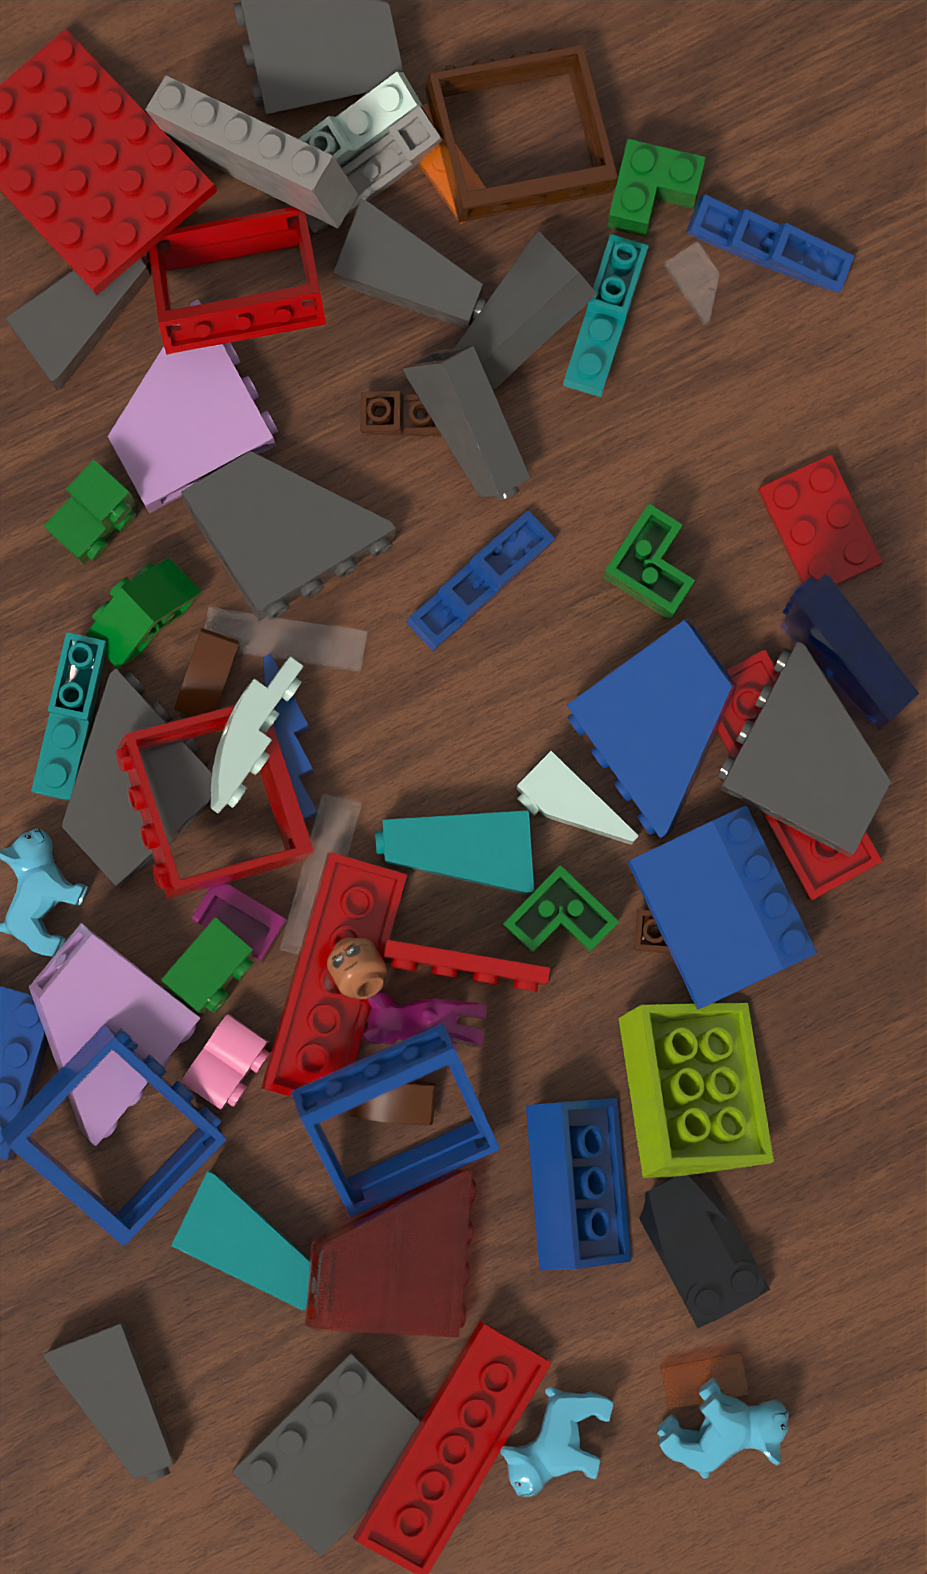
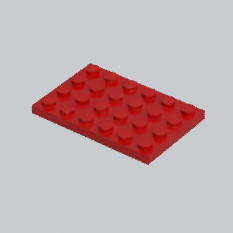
(90, 164)

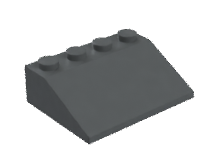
(330, 1453)

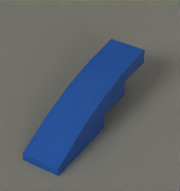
(770, 244)
(480, 580)
(287, 727)

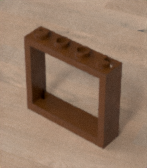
(535, 192)

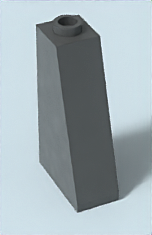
(404, 270)
(526, 309)
(70, 320)
(469, 419)
(116, 1397)

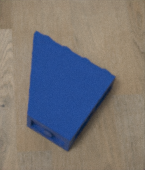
(657, 722)

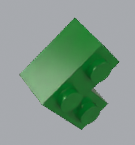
(652, 175)
(92, 513)
(640, 565)
(142, 609)
(564, 904)
(208, 966)

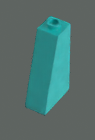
(467, 847)
(242, 1242)

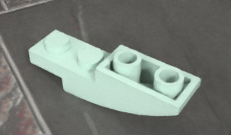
(365, 120)
(241, 742)

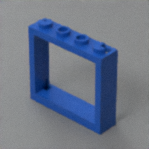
(375, 1077)
(162, 1184)

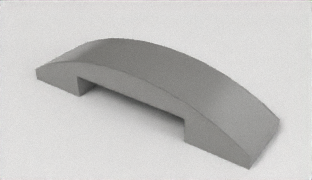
(388, 159)

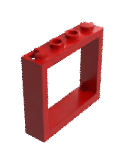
(241, 316)
(277, 786)

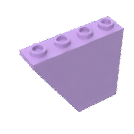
(188, 422)
(98, 986)

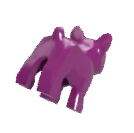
(392, 1022)

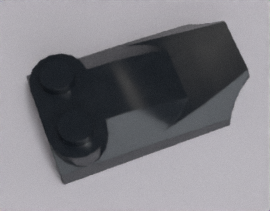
(701, 1248)

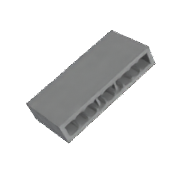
(252, 151)

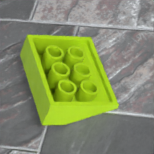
(695, 1088)

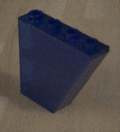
(847, 650)

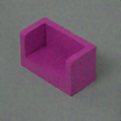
(242, 915)

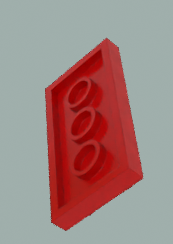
(448, 963)

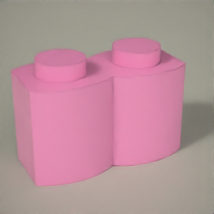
(226, 1062)

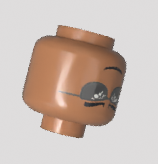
(357, 967)

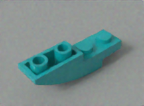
(605, 316)
(70, 716)

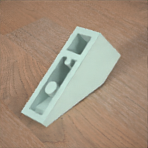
(567, 799)

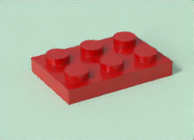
(819, 523)

